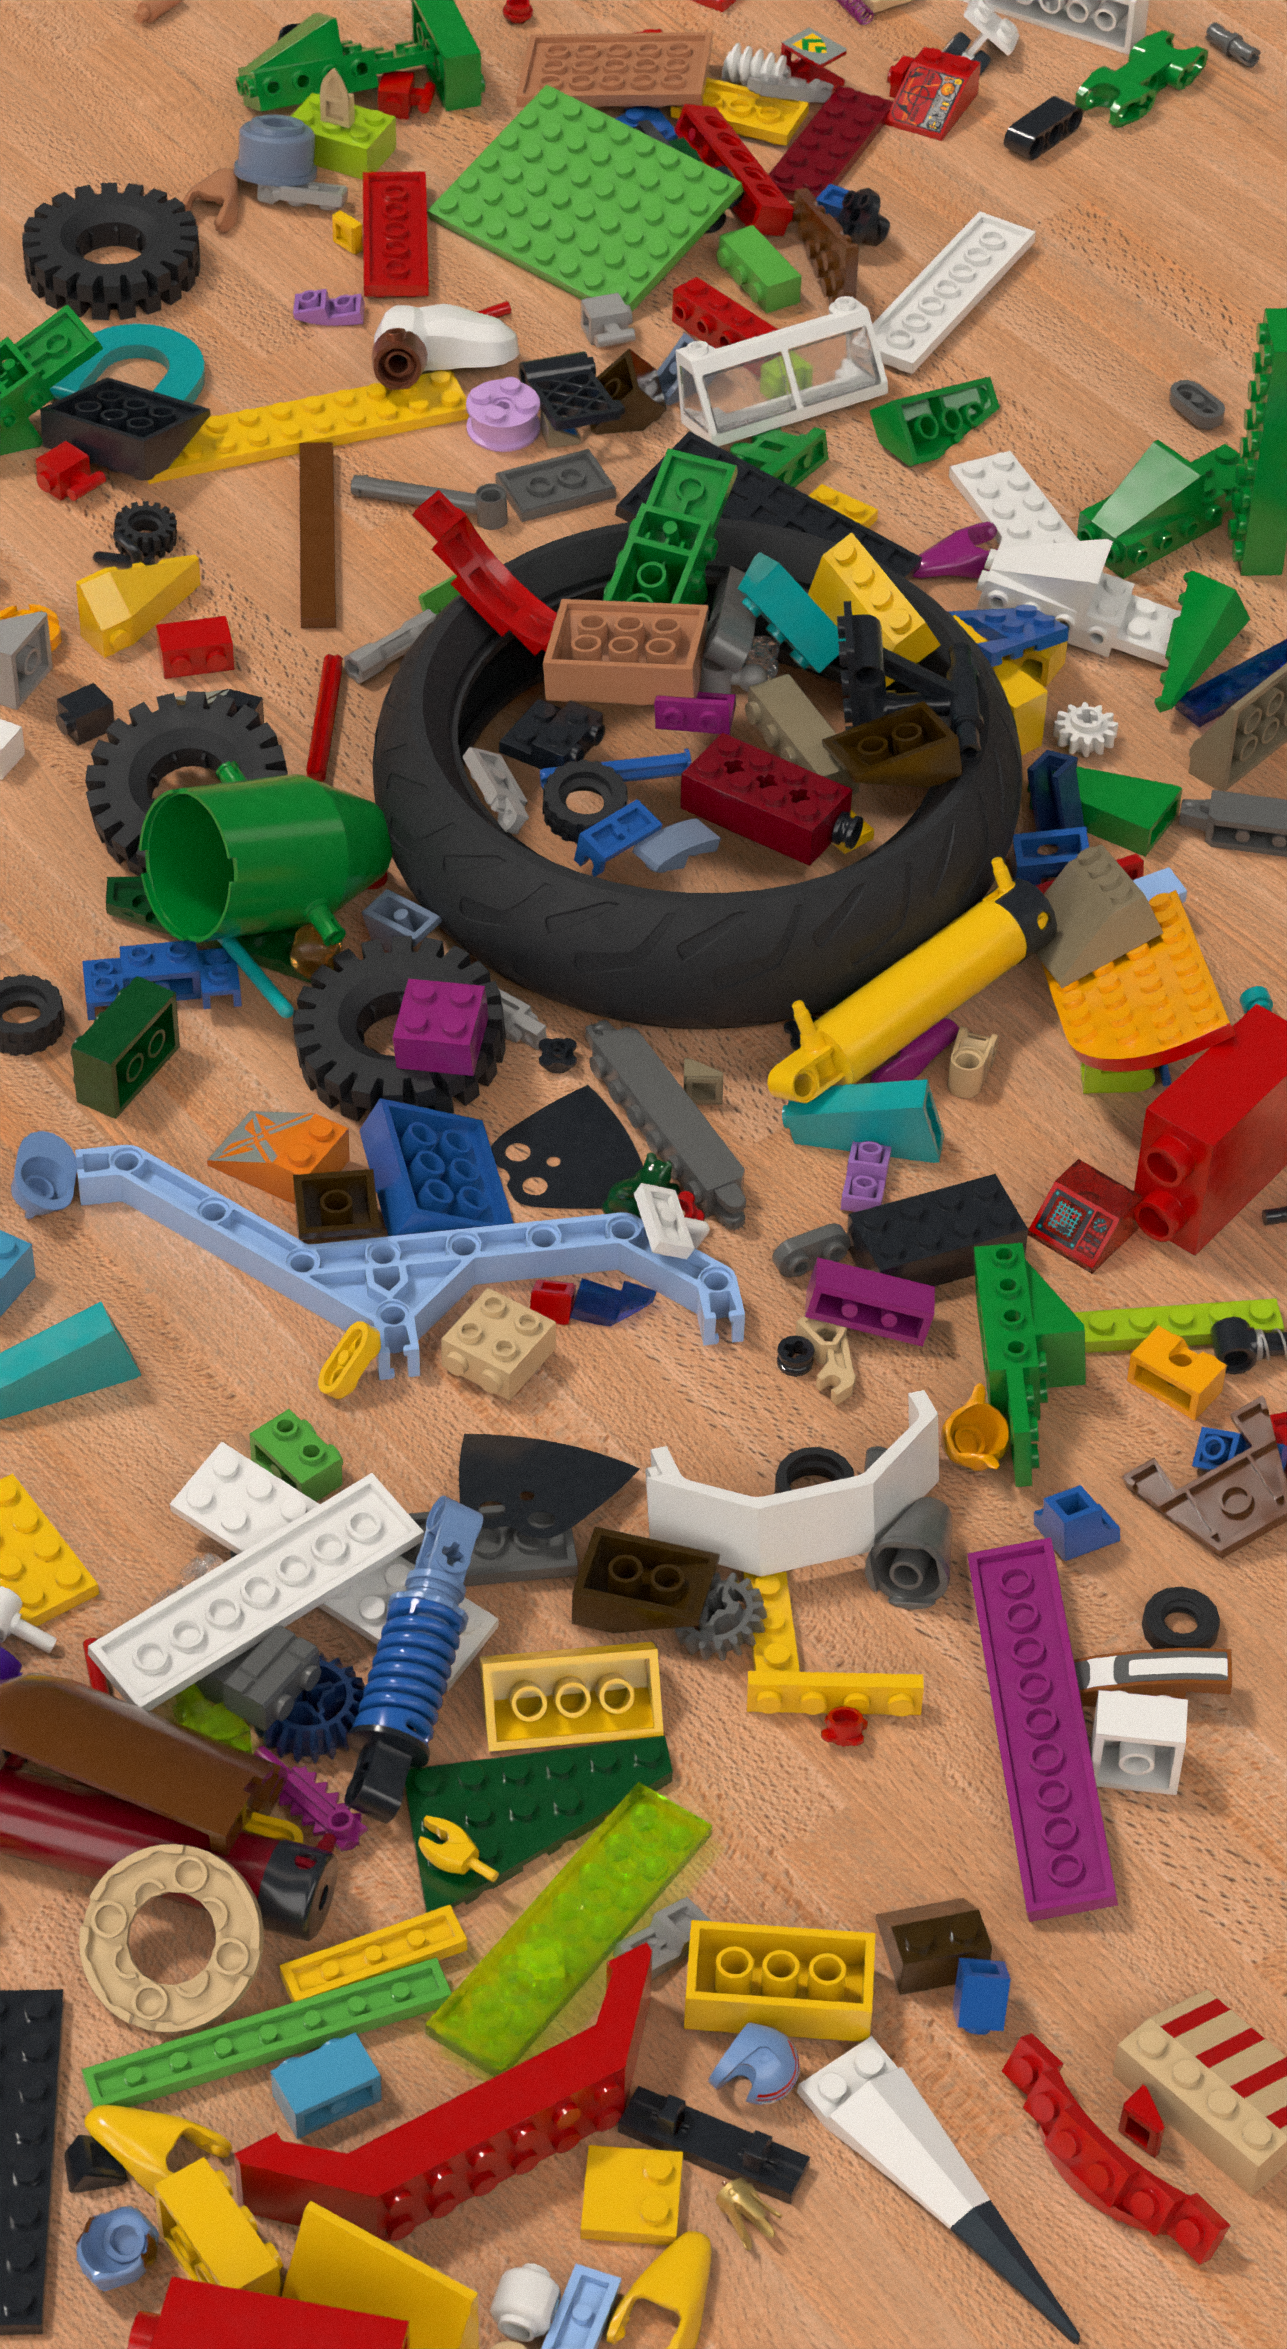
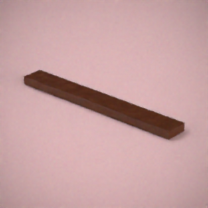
(317, 536)

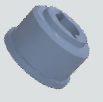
(276, 152)

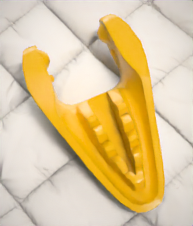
(145, 2139)
(675, 2282)

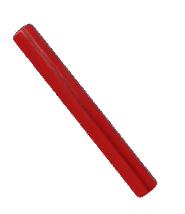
(324, 717)

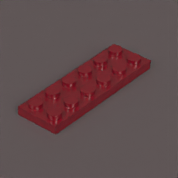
(831, 142)

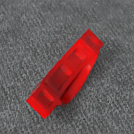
(483, 578)
(1099, 2167)

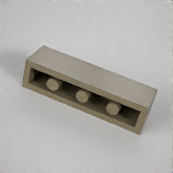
(794, 727)

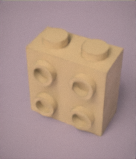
(498, 1344)

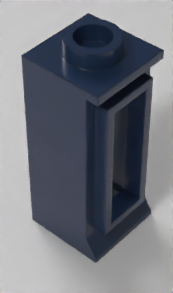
(1055, 792)

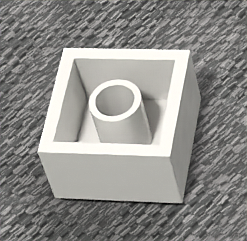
(1138, 1741)

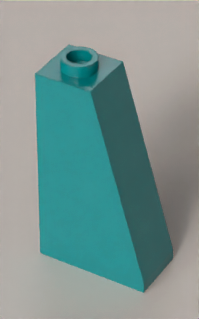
(883, 1112)
(65, 1362)

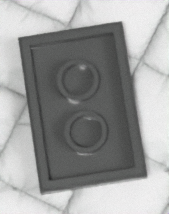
(556, 485)

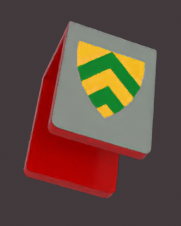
(813, 55)

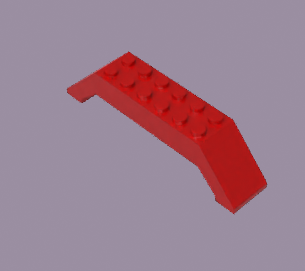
(471, 2139)

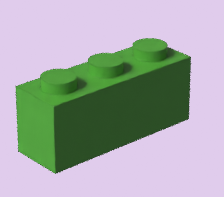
(759, 269)

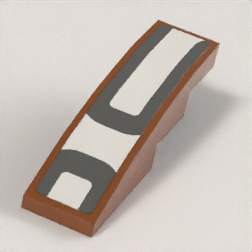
(1155, 1672)

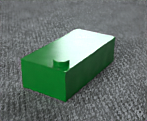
(456, 54)

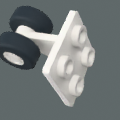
(992, 27)

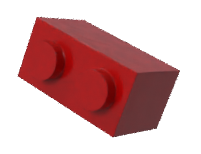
(195, 647)

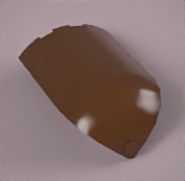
(137, 1755)

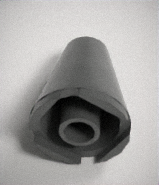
(914, 1556)

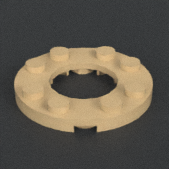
(107, 1930)

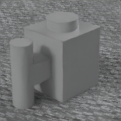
(606, 320)

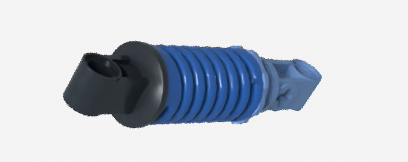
(412, 1664)

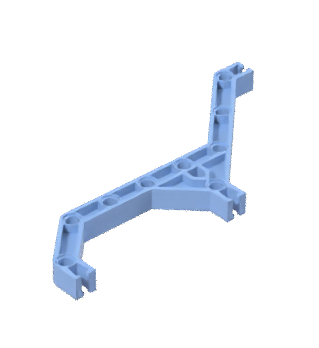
(404, 1279)

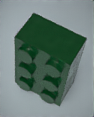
(125, 1047)

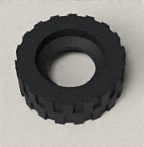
(580, 777)
(38, 1033)

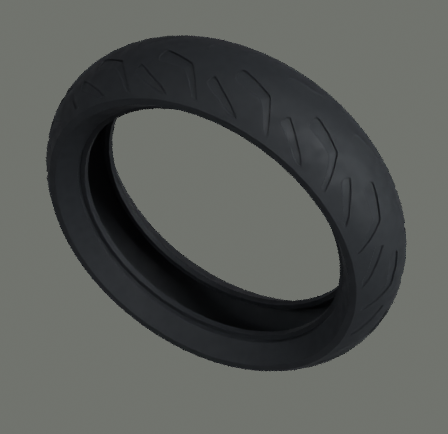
(654, 951)

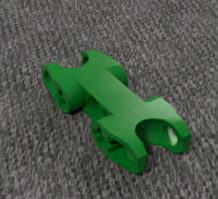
(1133, 87)

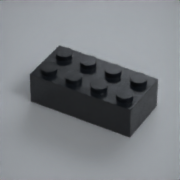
(935, 1232)

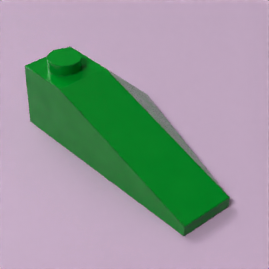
(931, 422)

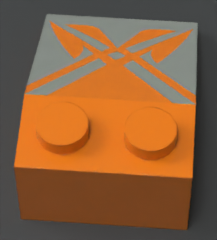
(277, 1145)

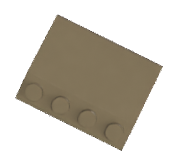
(1243, 735)
(1096, 915)

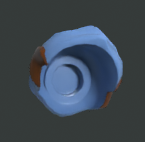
(117, 2247)

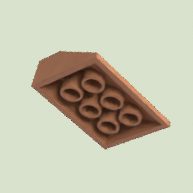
(624, 651)

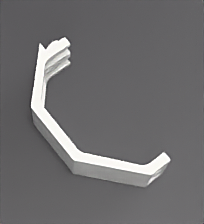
(803, 1523)

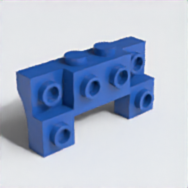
(167, 964)

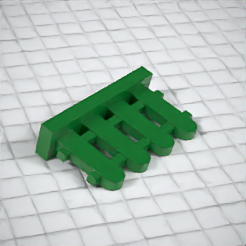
(796, 457)

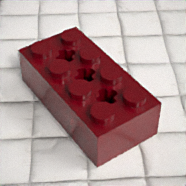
(764, 798)

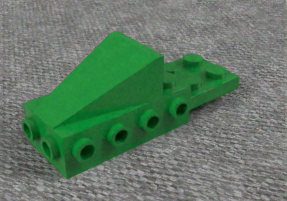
(305, 55)
(33, 368)
(1161, 506)
(674, 533)
(1026, 1345)

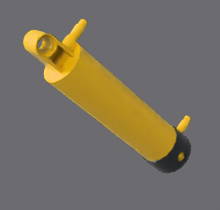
(916, 990)

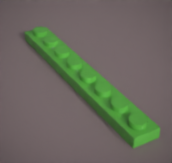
(267, 2036)

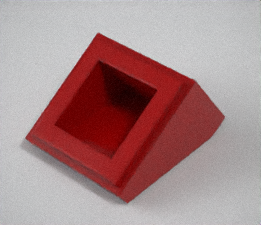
(553, 1300)
(1142, 2121)

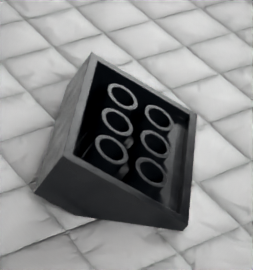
(123, 426)

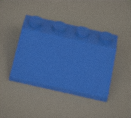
(432, 1170)

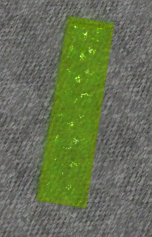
(568, 1931)

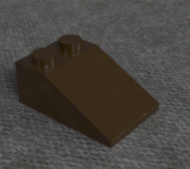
(899, 749)
(640, 1583)

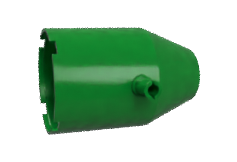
(259, 855)

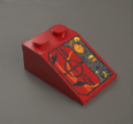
(934, 93)

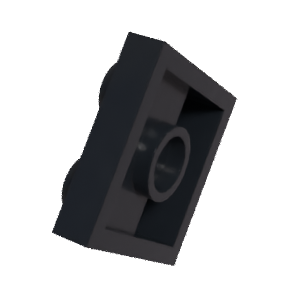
(553, 735)

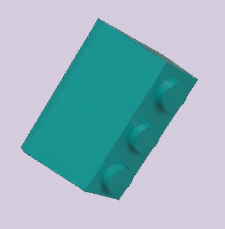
(790, 613)

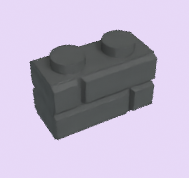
(272, 1678)

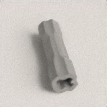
(375, 656)

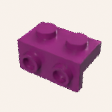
(702, 714)

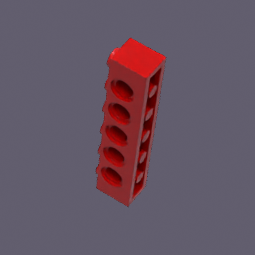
(721, 146)

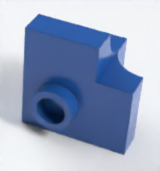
(1075, 1523)

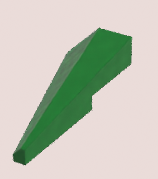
(1207, 625)

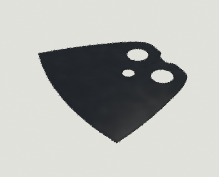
(585, 1138)
(562, 1477)

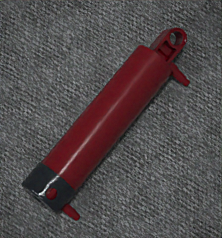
(94, 1830)

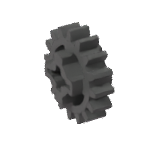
(723, 1621)

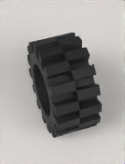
(147, 518)

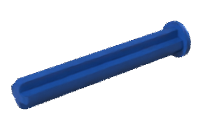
(641, 768)

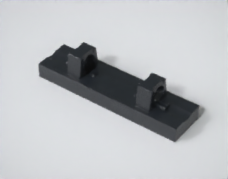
(714, 2144)

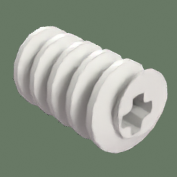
(741, 66)

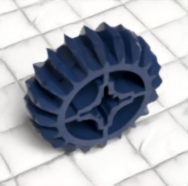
(313, 1723)

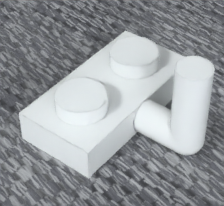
(665, 1224)

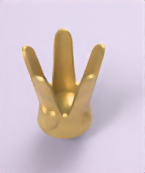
(741, 2198)

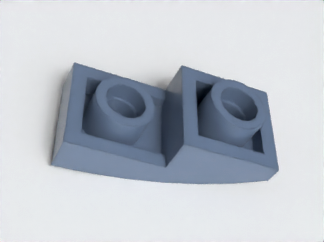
(672, 845)

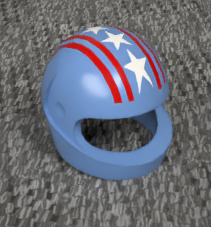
(763, 2058)

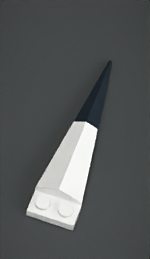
(890, 2125)

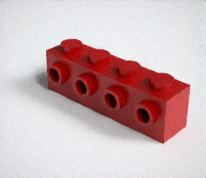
(714, 315)

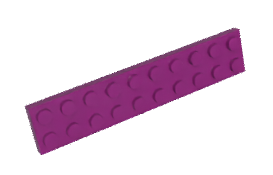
(1041, 1731)

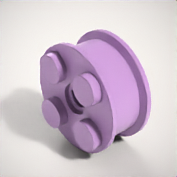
(503, 415)

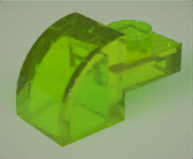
(216, 1721)

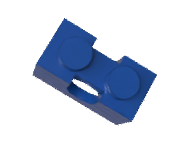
(1032, 866)

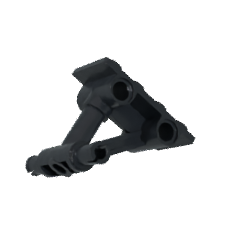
(866, 683)

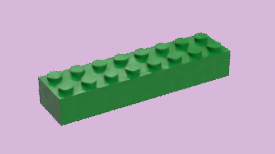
(1261, 498)

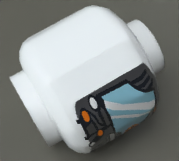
(525, 2302)

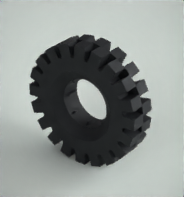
(74, 227)
(164, 741)
(361, 992)

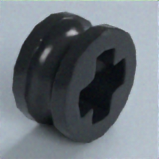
(847, 830)
(788, 1348)

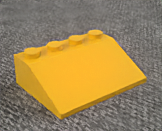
(358, 2272)

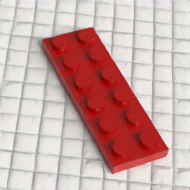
(395, 234)

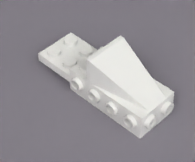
(1070, 586)

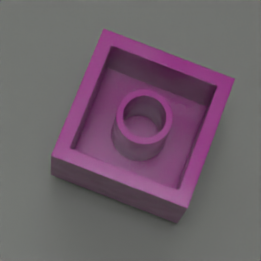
(440, 1027)

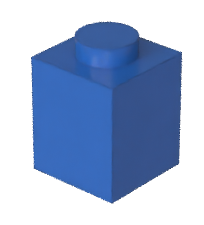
(981, 1995)

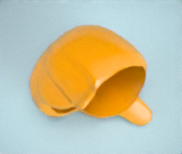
(976, 1433)

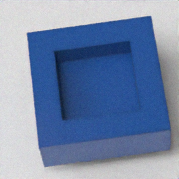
(831, 199)

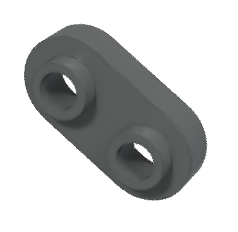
(1197, 404)
(800, 1252)

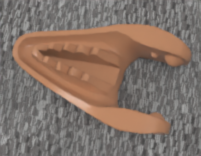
(221, 188)

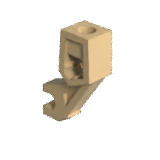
(833, 1353)

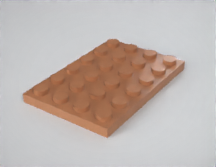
(618, 68)

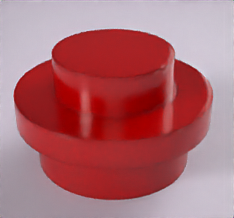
(517, 11)

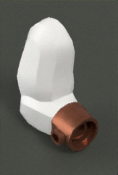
(437, 339)

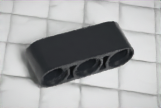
(1043, 128)

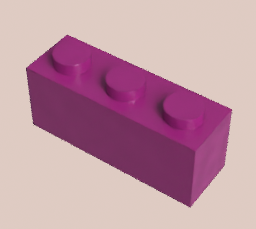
(870, 1302)

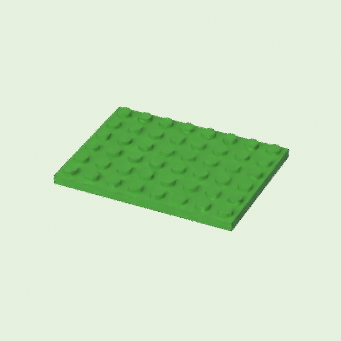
(584, 200)

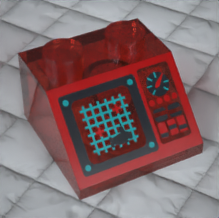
(1086, 1216)

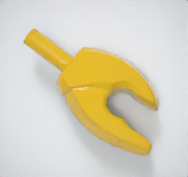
(457, 1853)

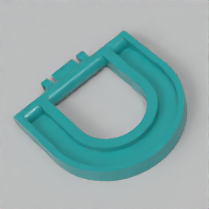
(146, 341)

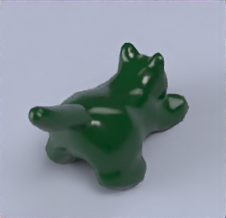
(621, 1195)

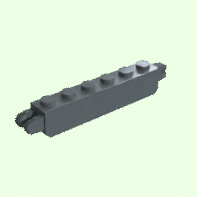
(1239, 822)
(669, 1121)

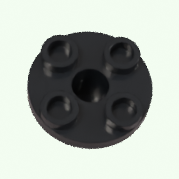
(862, 219)

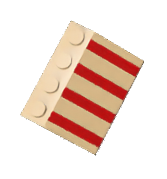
(1213, 2085)

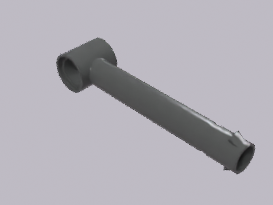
(487, 502)

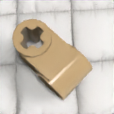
(970, 1062)

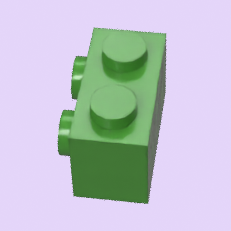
(297, 1455)

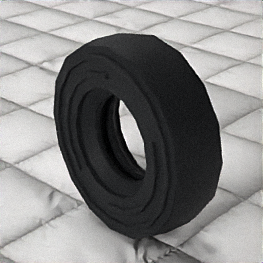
(1184, 1601)

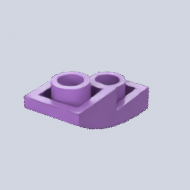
(319, 309)
(865, 1176)

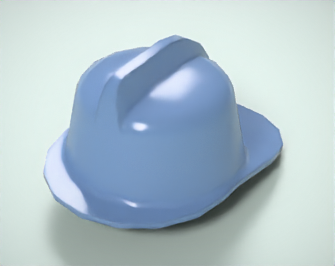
(44, 1174)

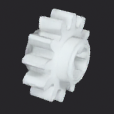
(1085, 729)

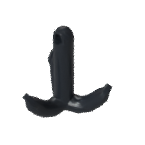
(121, 560)

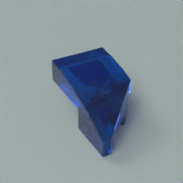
(608, 1305)

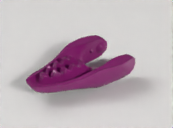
(958, 554)
(918, 1053)

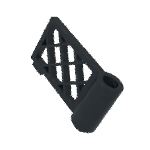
(570, 374)

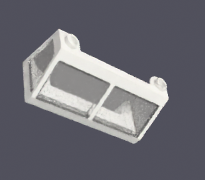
(780, 375)

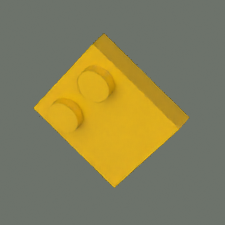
(631, 2195)

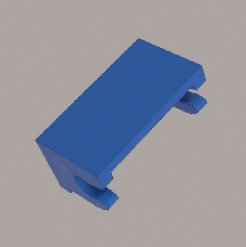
(615, 835)

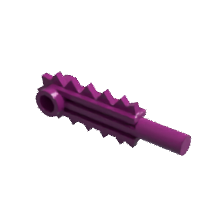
(317, 1805)

